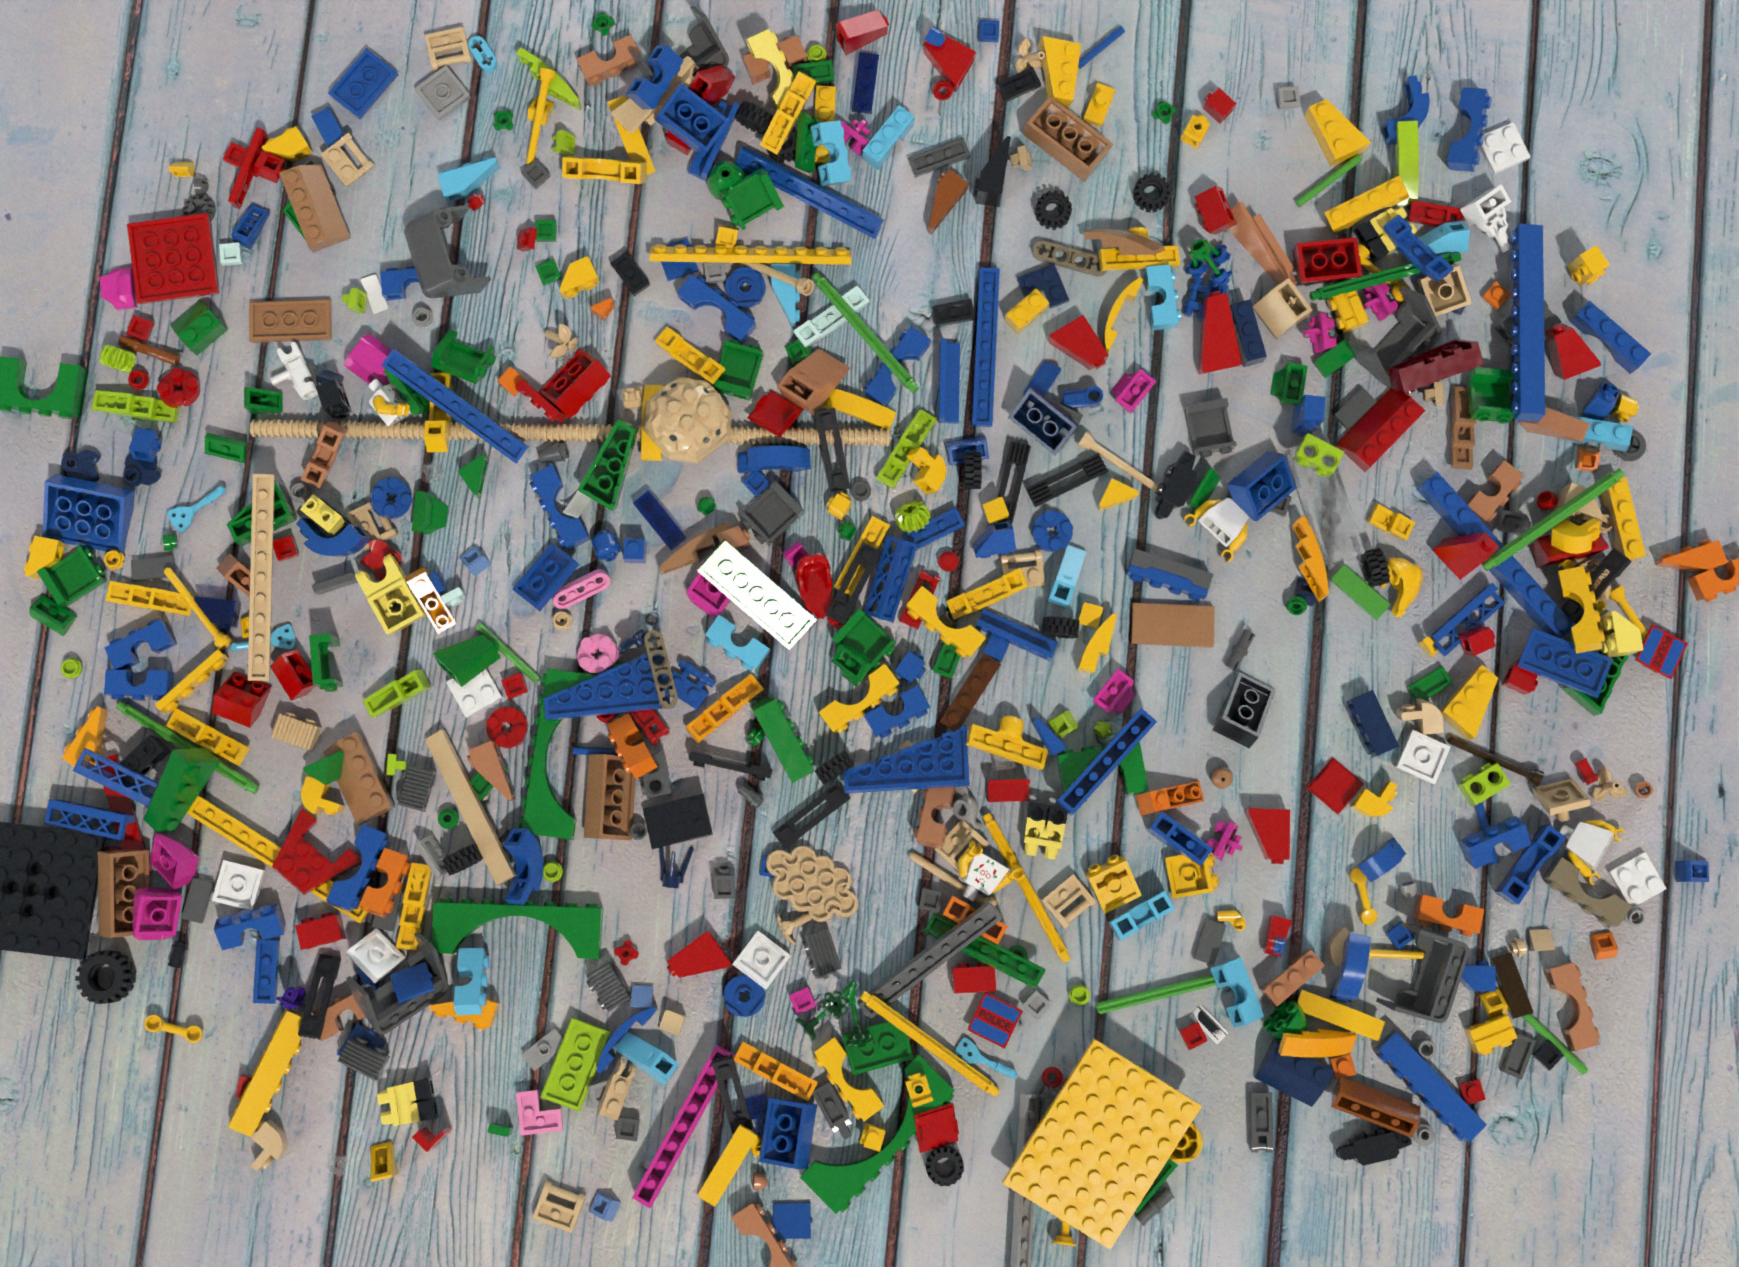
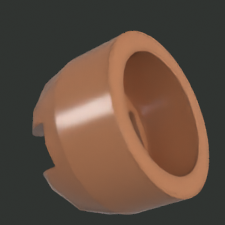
(1641, 786)
(759, 1181)

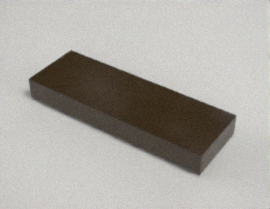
(1511, 985)

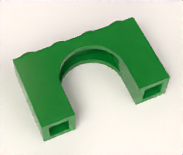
(63, 401)
(1132, 768)

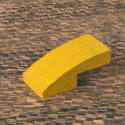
(1391, 522)

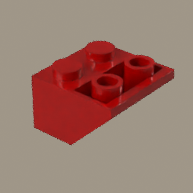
(240, 699)

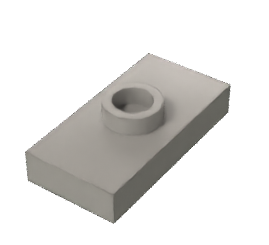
(432, 855)
(543, 1049)

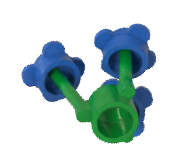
(1201, 251)

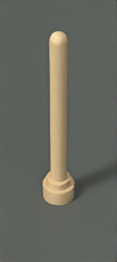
(803, 286)
(1088, 442)
(948, 878)

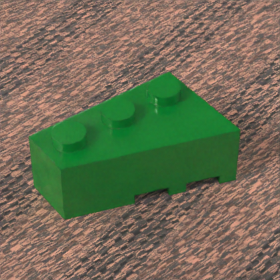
(241, 524)

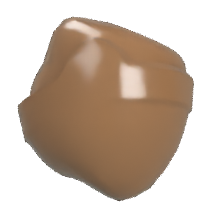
(1218, 774)

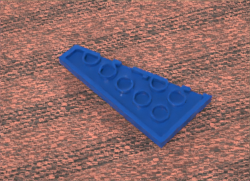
(611, 692)
(921, 766)

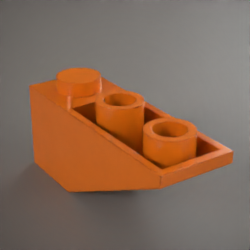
(1700, 559)
(1169, 798)

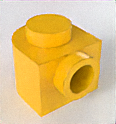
(1624, 408)
(839, 505)

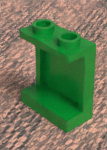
(750, 198)
(462, 359)
(741, 370)
(1489, 394)
(73, 576)
(865, 637)
(320, 661)

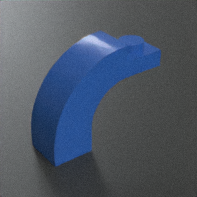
(1417, 110)
(774, 457)
(346, 543)
(528, 862)
(1353, 968)

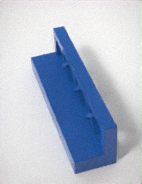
(702, 165)
(949, 382)
(893, 580)
(1464, 613)
(1017, 635)
(116, 781)
(93, 812)

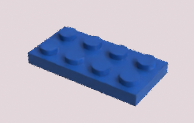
(1558, 662)

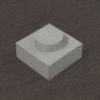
(1288, 97)
(714, 272)
(1036, 1004)
(596, 1091)

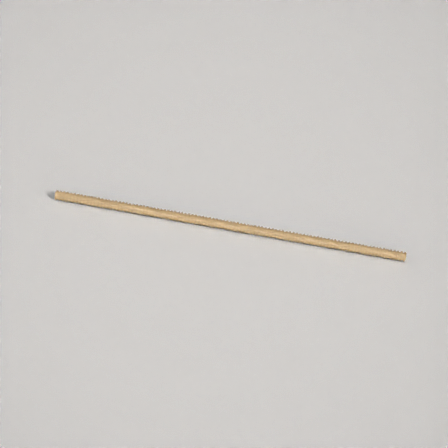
(550, 432)

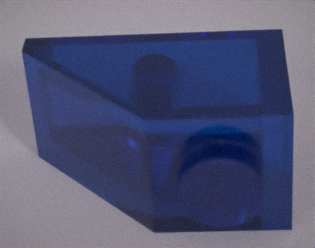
(220, 611)

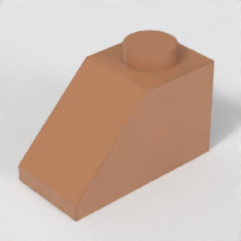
(736, 537)
(236, 573)

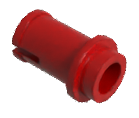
(1586, 771)

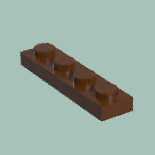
(970, 693)

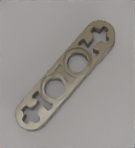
(1069, 262)
(657, 670)

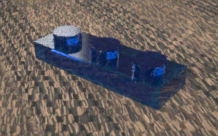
(865, 83)
(659, 520)

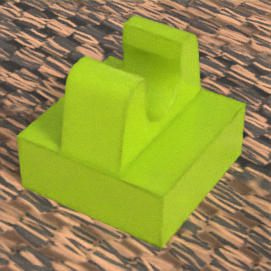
(564, 143)
(355, 300)
(393, 765)

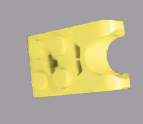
(389, 591)

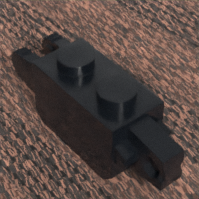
(1176, 485)
(1373, 1147)

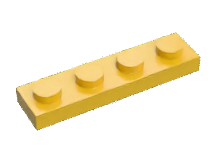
(825, 112)
(872, 536)
(188, 684)

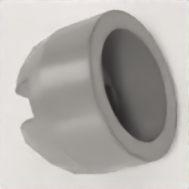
(1408, 888)

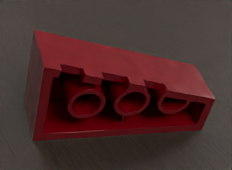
(1435, 365)

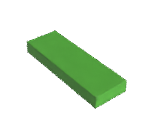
(1360, 592)

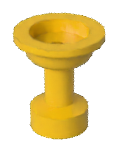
(1064, 1238)

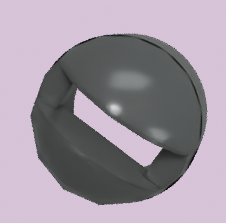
(200, 185)
(947, 619)
(641, 833)

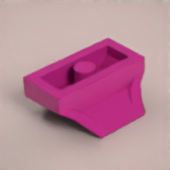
(119, 288)
(1132, 389)
(1115, 693)

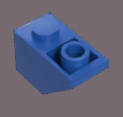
(1601, 401)
(996, 539)
(1479, 977)

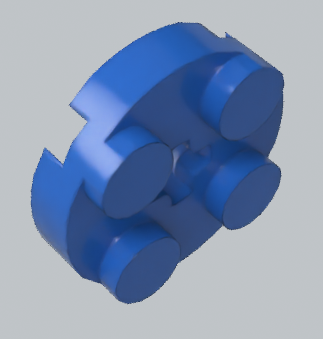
(752, 278)
(393, 487)
(1063, 528)
(732, 996)

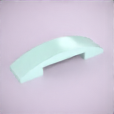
(830, 319)

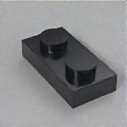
(1018, 84)
(630, 274)
(953, 313)

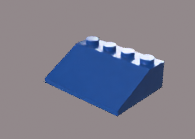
(87, 513)

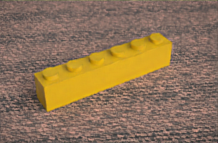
(267, 1075)

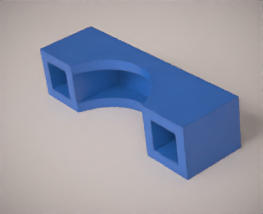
(1464, 153)
(697, 294)
(911, 347)
(1626, 349)
(570, 529)
(1519, 878)
(347, 893)

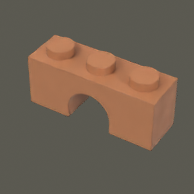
(758, 68)
(597, 70)
(325, 454)
(1504, 479)
(929, 832)
(1291, 979)
(332, 1019)

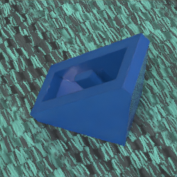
(1692, 871)

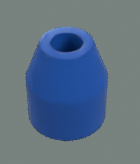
(935, 37)

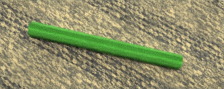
(1155, 994)

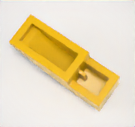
(1098, 645)

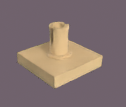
(1561, 798)

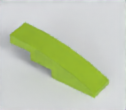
(558, 87)
(1407, 158)
(134, 406)
(911, 439)

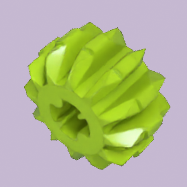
(117, 358)
(912, 516)

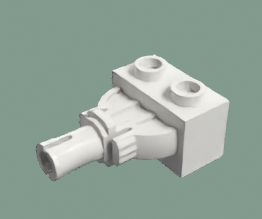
(1490, 215)

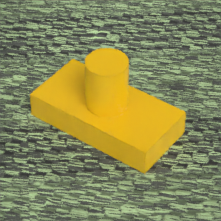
(1099, 104)

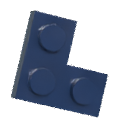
(1045, 280)

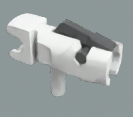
(300, 373)

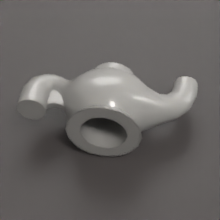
(966, 808)

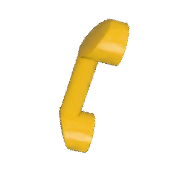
(1364, 253)
(1368, 915)
(156, 1024)

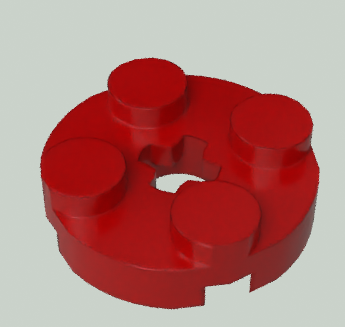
(175, 379)
(496, 723)

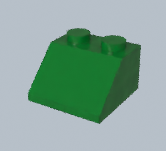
(198, 328)

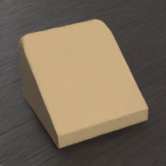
(1541, 940)
(672, 1022)

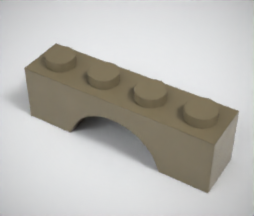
(1565, 877)

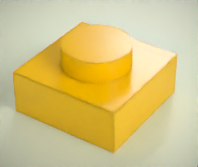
(727, 236)

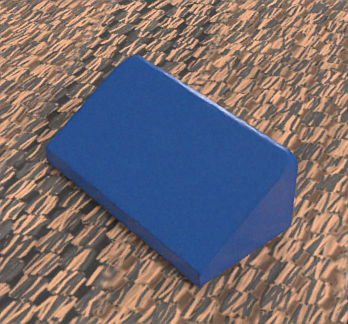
(1044, 378)
(956, 448)

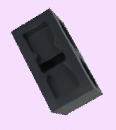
(333, 399)
(146, 755)

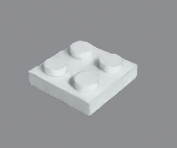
(1504, 148)
(475, 694)
(1422, 757)
(1637, 879)
(238, 885)
(375, 955)
(761, 960)

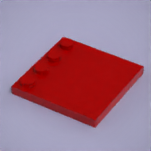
(173, 258)

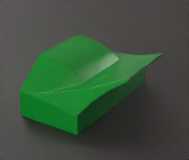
(1289, 383)
(428, 513)
(852, 663)

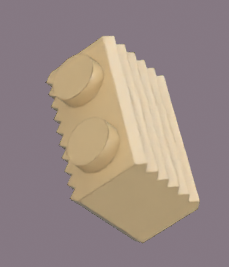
(296, 732)

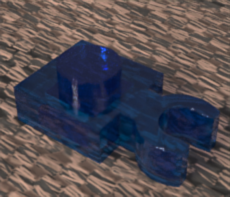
(757, 1108)

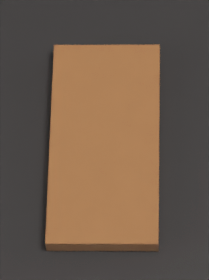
(290, 321)
(1172, 625)

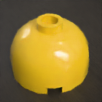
(1189, 1145)

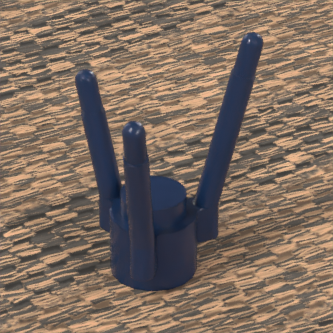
(670, 877)

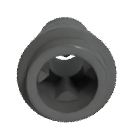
(554, 453)

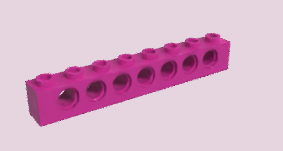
(679, 1132)

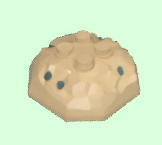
(687, 420)

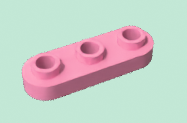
(573, 594)

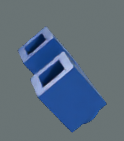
(665, 66)
(395, 282)
(1308, 415)
(123, 651)
(120, 684)
(914, 705)
(1479, 846)
(266, 920)

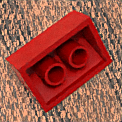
(1327, 260)
(575, 383)
(1546, 554)

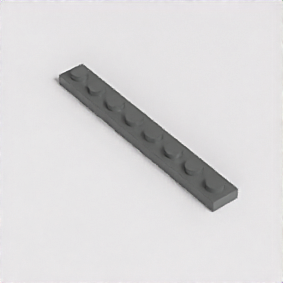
(934, 956)

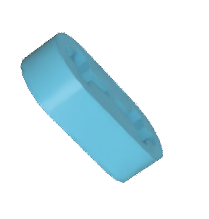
(486, 51)

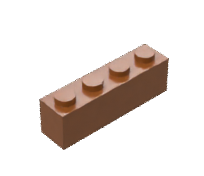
(1376, 1106)

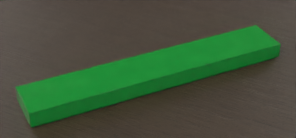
(991, 954)

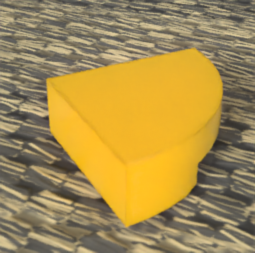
(1426, 644)

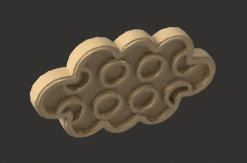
(812, 883)

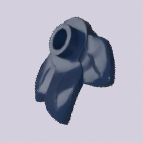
(83, 465)
(144, 470)
(638, 639)

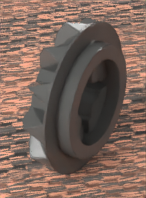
(201, 201)
(1635, 453)

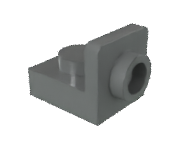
(1513, 522)
(724, 882)

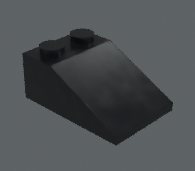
(990, 184)
(1244, 710)
(677, 821)

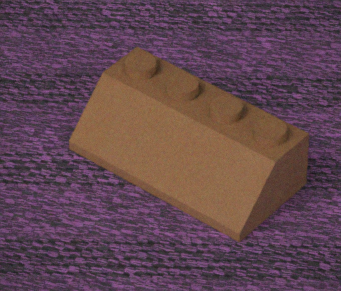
(1067, 138)
(314, 206)
(361, 779)
(608, 799)
(118, 879)

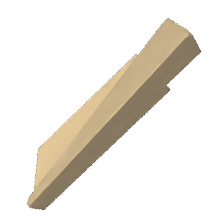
(631, 116)

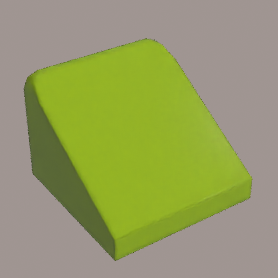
(1063, 724)

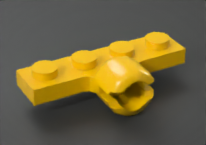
(1112, 260)
(1007, 742)

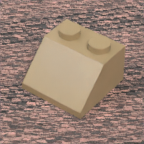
(1447, 293)

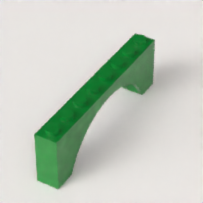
(542, 810)
(456, 921)
(840, 1182)

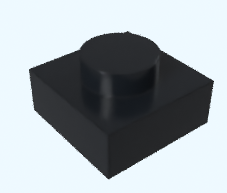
(1548, 1055)

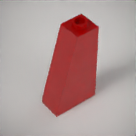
(1218, 336)

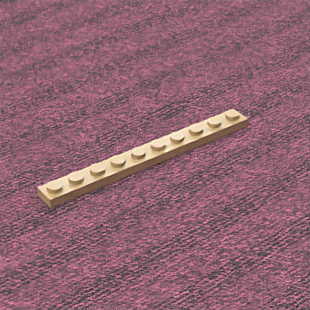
(261, 577)

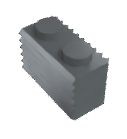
(416, 788)
(822, 951)
(608, 986)
(364, 1058)

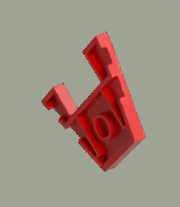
(305, 865)

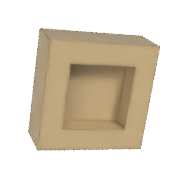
(1022, 158)
(1435, 394)
(632, 398)

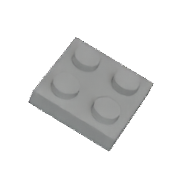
(442, 93)

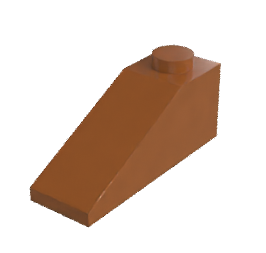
(948, 193)

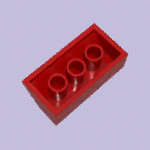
(1380, 428)

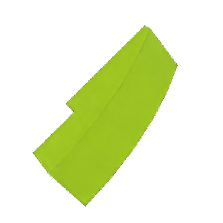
(396, 693)

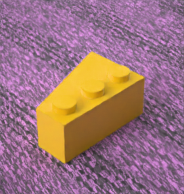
(1060, 68)
(1335, 133)
(1469, 702)

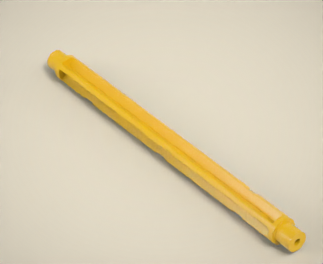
(1027, 889)
(929, 1043)

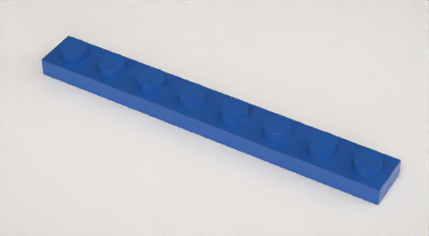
(811, 193)
(985, 347)
(454, 405)

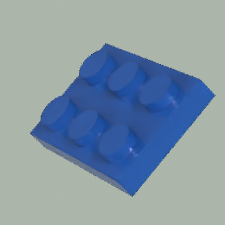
(363, 84)
(545, 576)

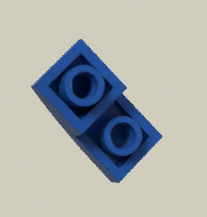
(328, 126)

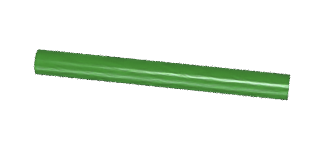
(1328, 180)
(509, 654)
(1548, 1036)

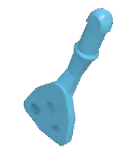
(192, 510)
(281, 644)
(978, 1058)

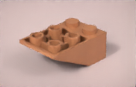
(812, 380)

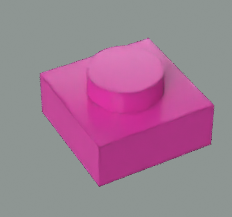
(794, 553)
(802, 1000)

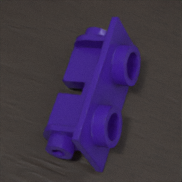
(292, 998)

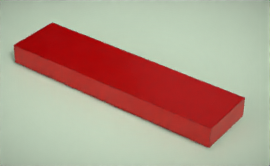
(247, 169)

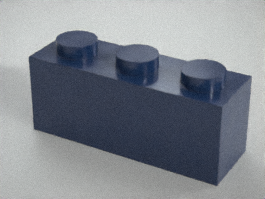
(1247, 333)
(1371, 724)

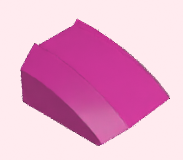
(367, 359)
(707, 596)
(173, 861)
(156, 913)

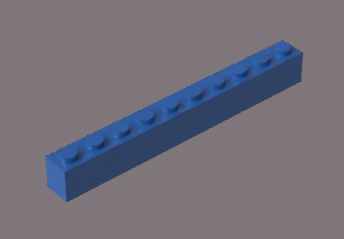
(1528, 323)
(1508, 573)

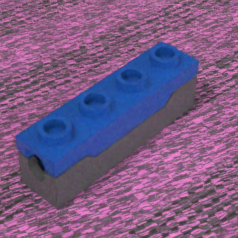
(1169, 574)

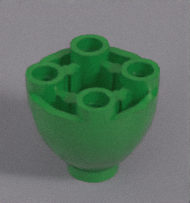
(717, 181)
(1286, 1018)

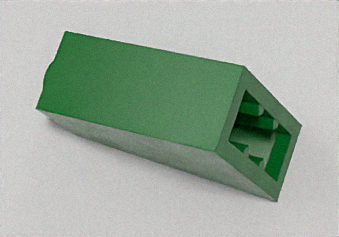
(467, 658)

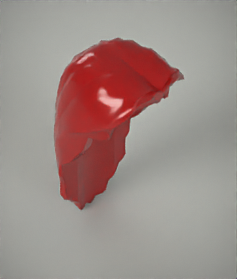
(815, 584)

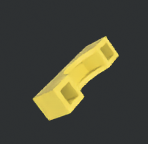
(764, 46)

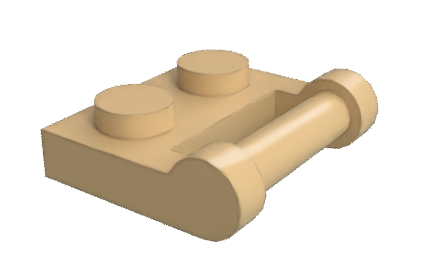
(446, 42)
(342, 164)
(363, 518)
(1034, 575)
(957, 840)
(1065, 895)
(555, 1213)

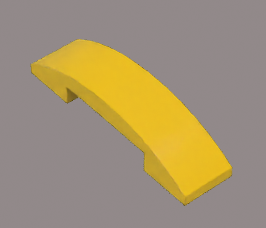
(1128, 293)
(689, 356)
(860, 408)
(649, 450)
(987, 594)

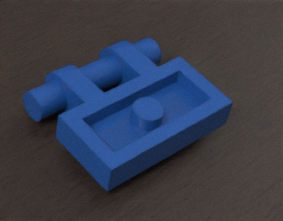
(1196, 288)
(687, 690)

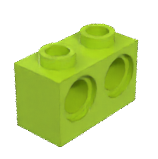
(1320, 450)
(1485, 787)

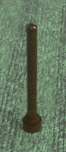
(1533, 776)

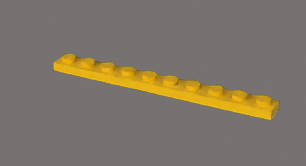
(742, 254)
(252, 843)

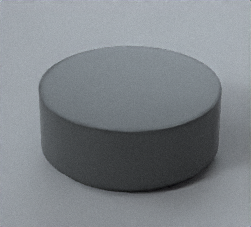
(860, 491)

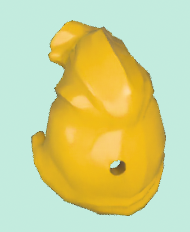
(1407, 580)

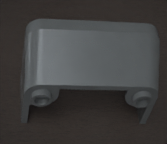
(705, 52)
(431, 257)
(1411, 337)
(1437, 977)
(382, 1005)

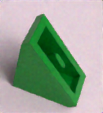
(262, 401)
(474, 474)
(326, 769)

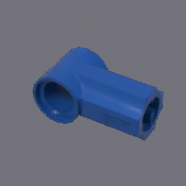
(1080, 399)

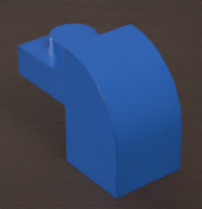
(1382, 860)

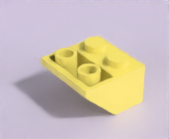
(1620, 635)

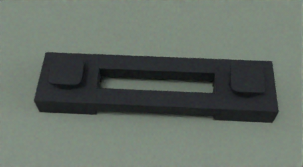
(1018, 455)
(1092, 467)
(838, 478)
(1616, 564)
(841, 610)
(702, 759)
(787, 832)
(311, 1025)
(725, 1069)

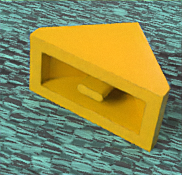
(1116, 494)
(383, 1162)

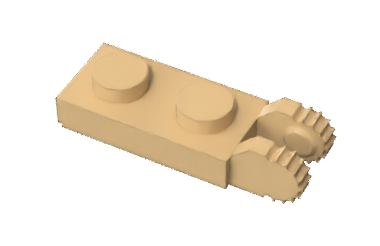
(616, 1090)

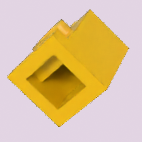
(1193, 136)
(918, 1098)
(872, 1136)

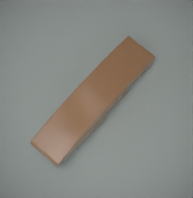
(1126, 241)
(1461, 431)
(688, 553)

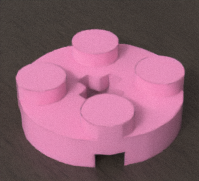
(590, 646)

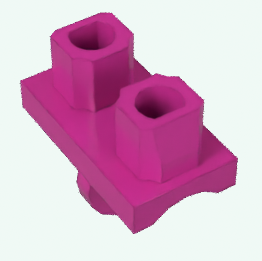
(861, 142)
(1379, 302)
(1318, 333)
(1228, 832)

